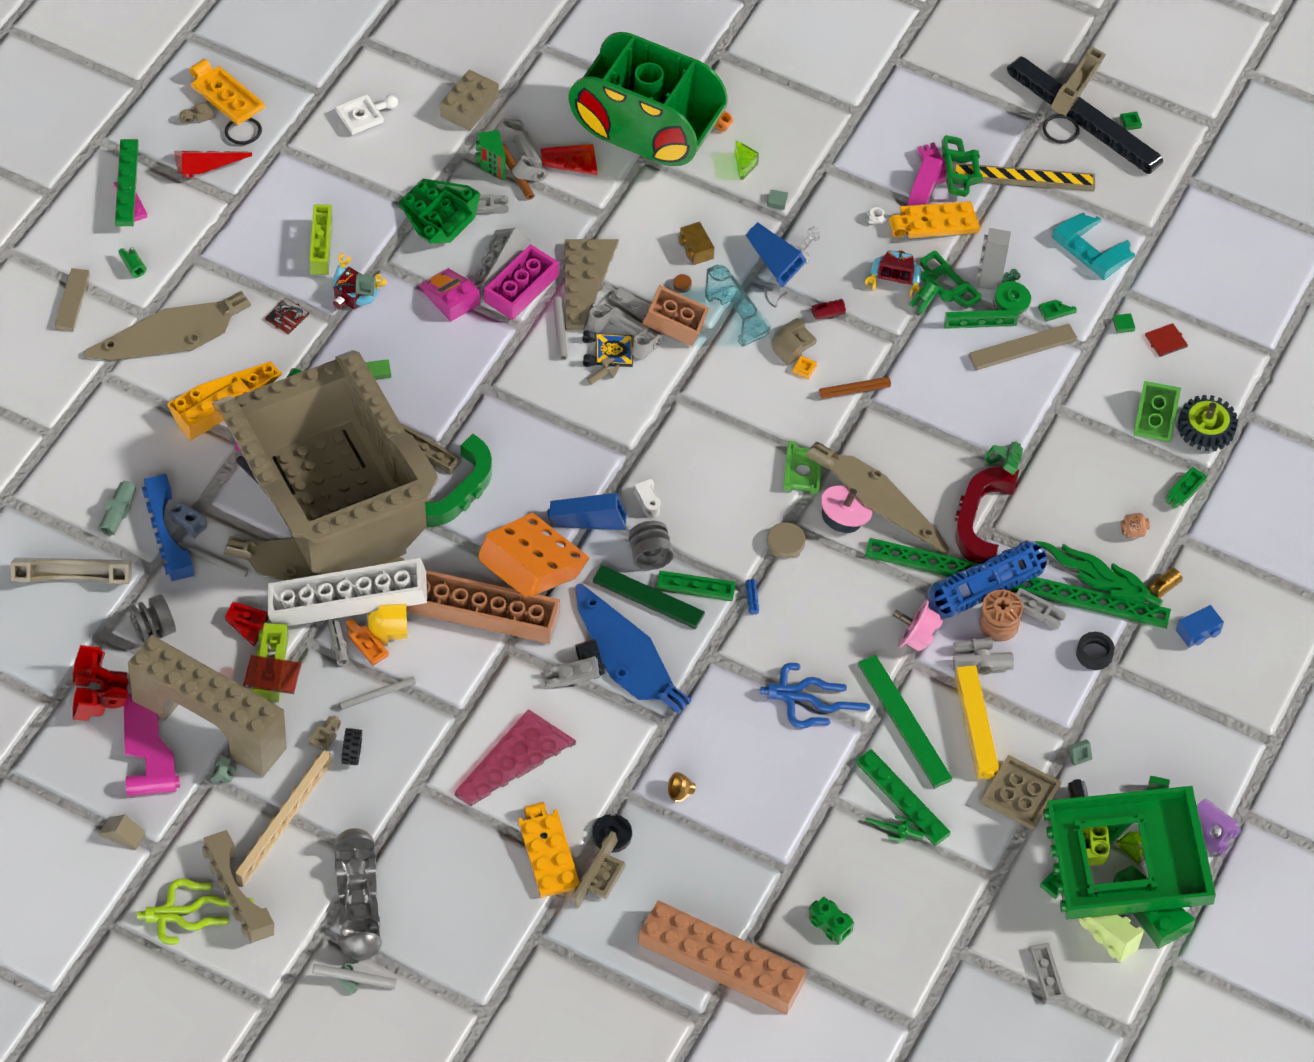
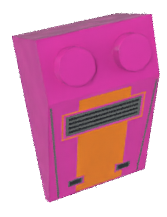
(451, 293)

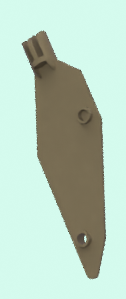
(171, 330)
(878, 494)
(275, 558)

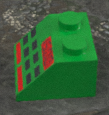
(491, 154)

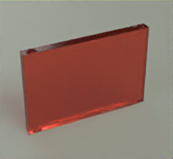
(272, 674)

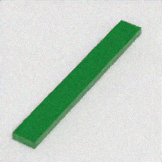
(905, 721)

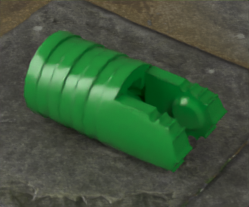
(132, 262)
(927, 293)

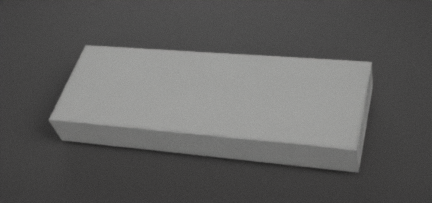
(1046, 973)

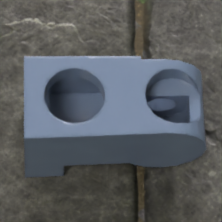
(188, 519)

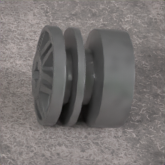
(650, 545)
(153, 618)

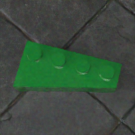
(1160, 925)

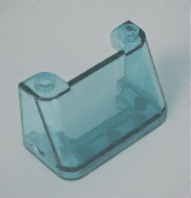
(726, 288)

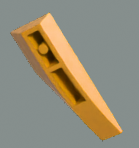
(194, 409)

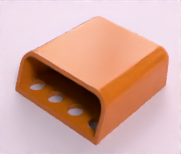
(520, 566)

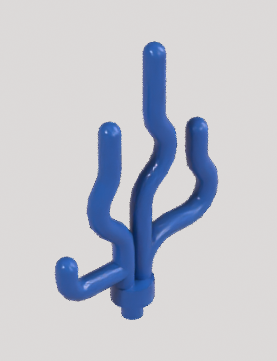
(790, 692)

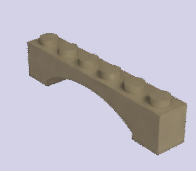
(1079, 80)
(78, 569)
(254, 921)

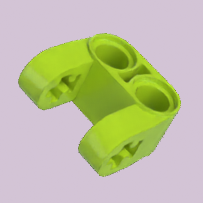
(1097, 843)

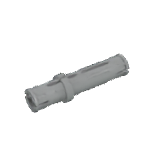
(341, 656)

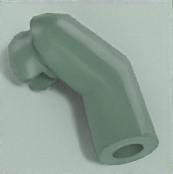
(350, 986)

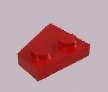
(246, 621)

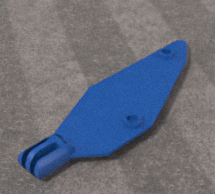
(628, 652)

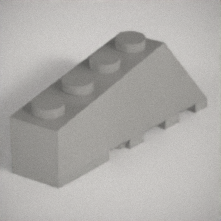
(994, 259)

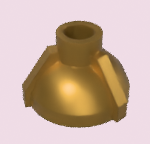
(680, 787)

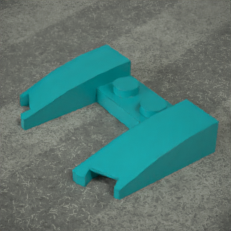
(1104, 265)

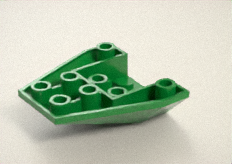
(434, 209)

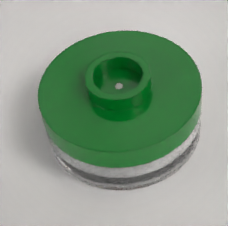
(1012, 296)

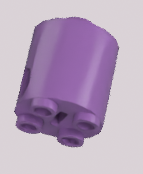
(1211, 820)

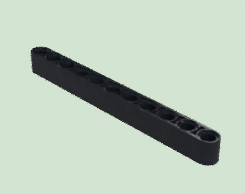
(1087, 117)

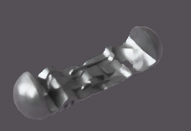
(357, 892)

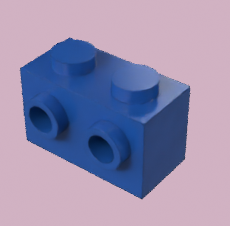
(1199, 626)

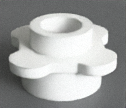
(876, 215)

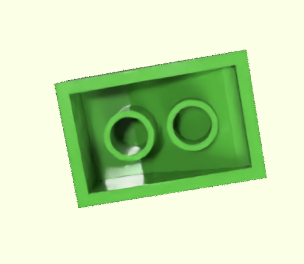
(1157, 411)

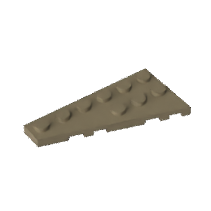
(584, 274)

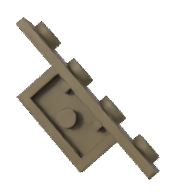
(601, 874)

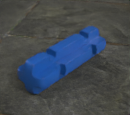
(752, 596)

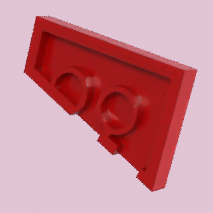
(570, 158)

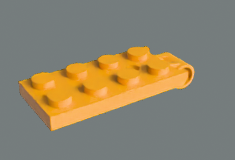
(231, 96)
(941, 219)
(551, 856)

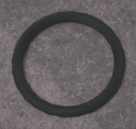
(1061, 141)
(244, 142)

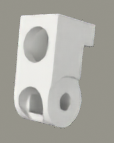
(646, 498)

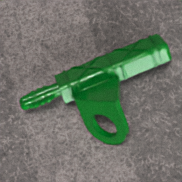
(1011, 455)

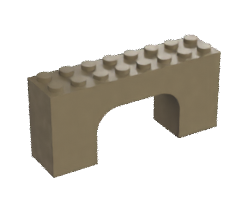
(168, 678)

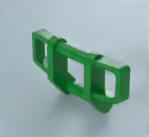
(961, 157)
(945, 268)

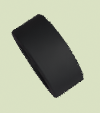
(1096, 638)

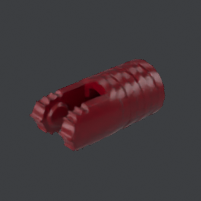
(828, 309)

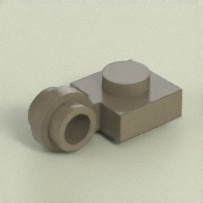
(200, 112)
(324, 737)

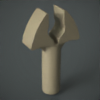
(604, 371)

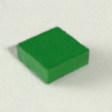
(1130, 120)
(1124, 323)

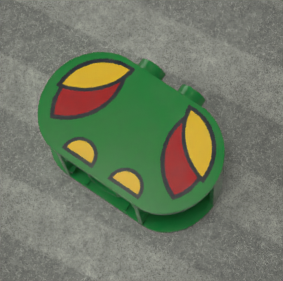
(648, 99)

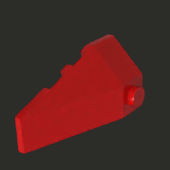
(198, 162)

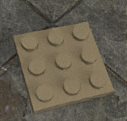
(1020, 792)

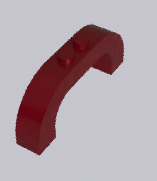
(987, 481)

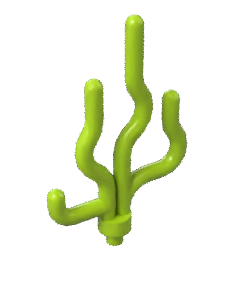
(169, 912)

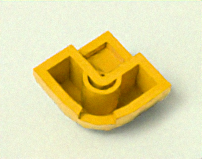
(388, 623)

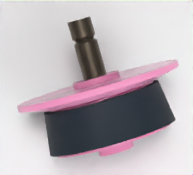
(843, 510)

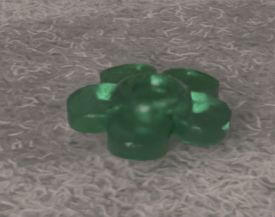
(1011, 276)

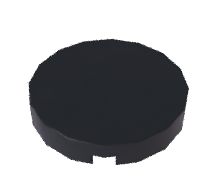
(616, 824)

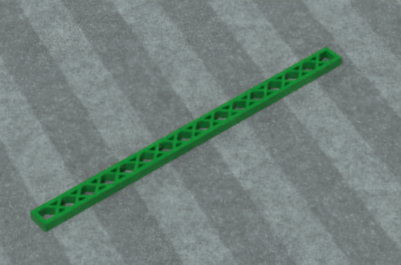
(1036, 584)

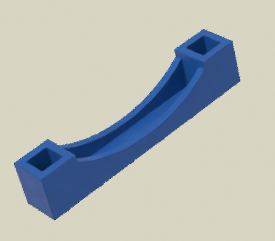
(177, 560)

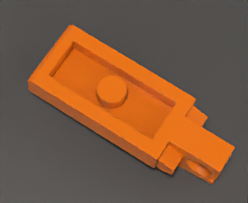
(366, 642)

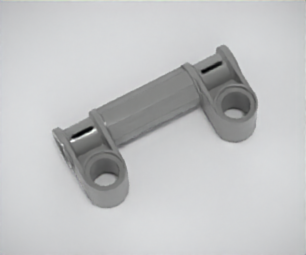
(529, 165)
(644, 340)

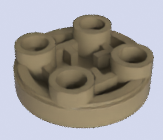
(786, 540)

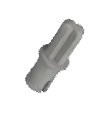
(973, 645)

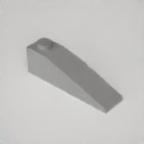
(502, 250)

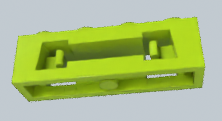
(321, 239)
(272, 635)

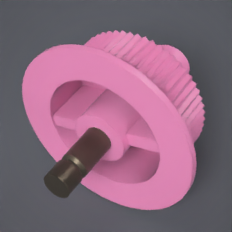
(919, 627)

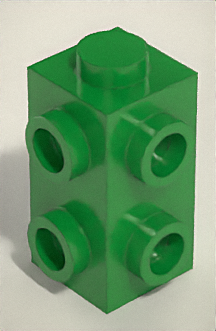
(830, 920)

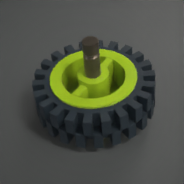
(1207, 423)

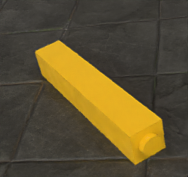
(976, 722)

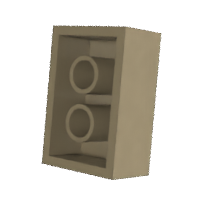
(469, 100)

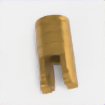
(1165, 582)

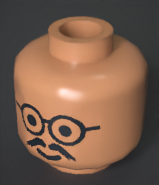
(1135, 525)

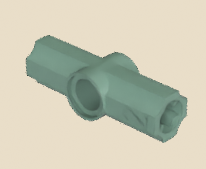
(117, 508)

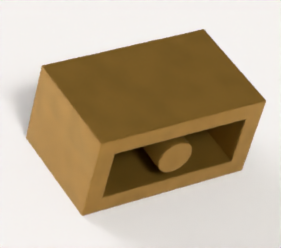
(696, 243)

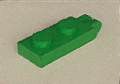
(1186, 487)

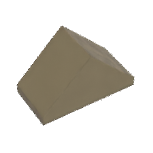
(123, 831)

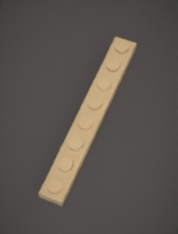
(279, 823)

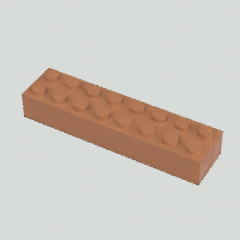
(488, 607)
(722, 957)

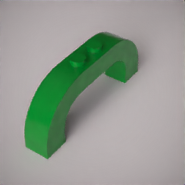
(471, 488)

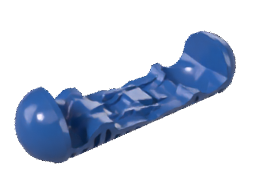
(972, 585)

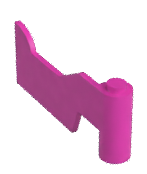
(143, 741)

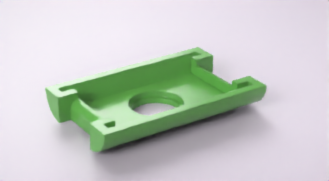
(795, 457)

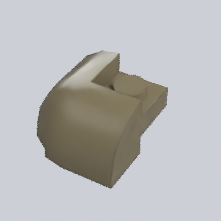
(792, 340)

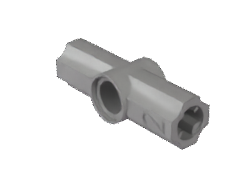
(985, 661)

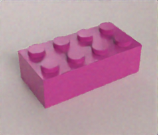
(521, 282)

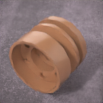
(1001, 615)

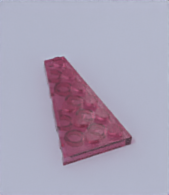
(517, 753)

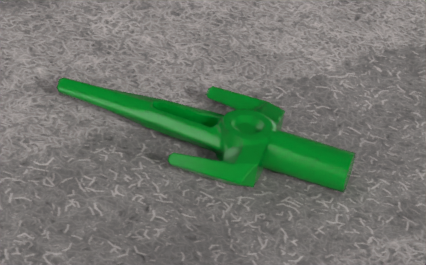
(903, 829)

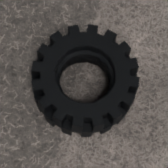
(351, 746)

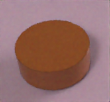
(682, 283)

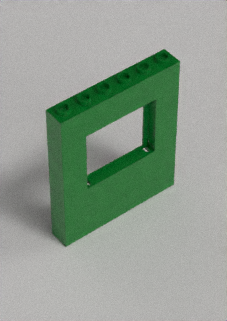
(1170, 844)

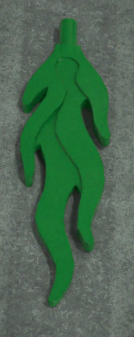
(1120, 582)

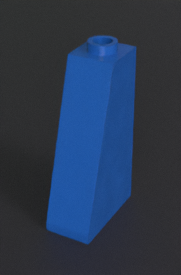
(777, 254)
(589, 512)

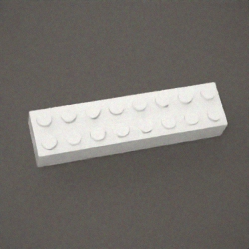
(347, 592)

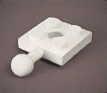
(364, 106)

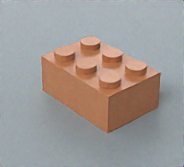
(675, 315)

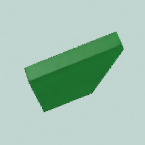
(1055, 309)

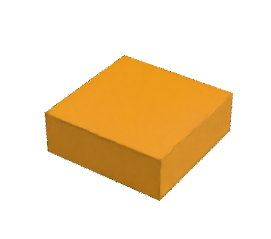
(804, 367)

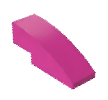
(925, 181)

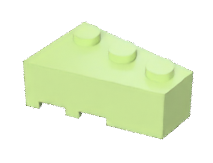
(1114, 934)

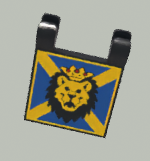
(609, 347)

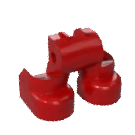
(112, 685)

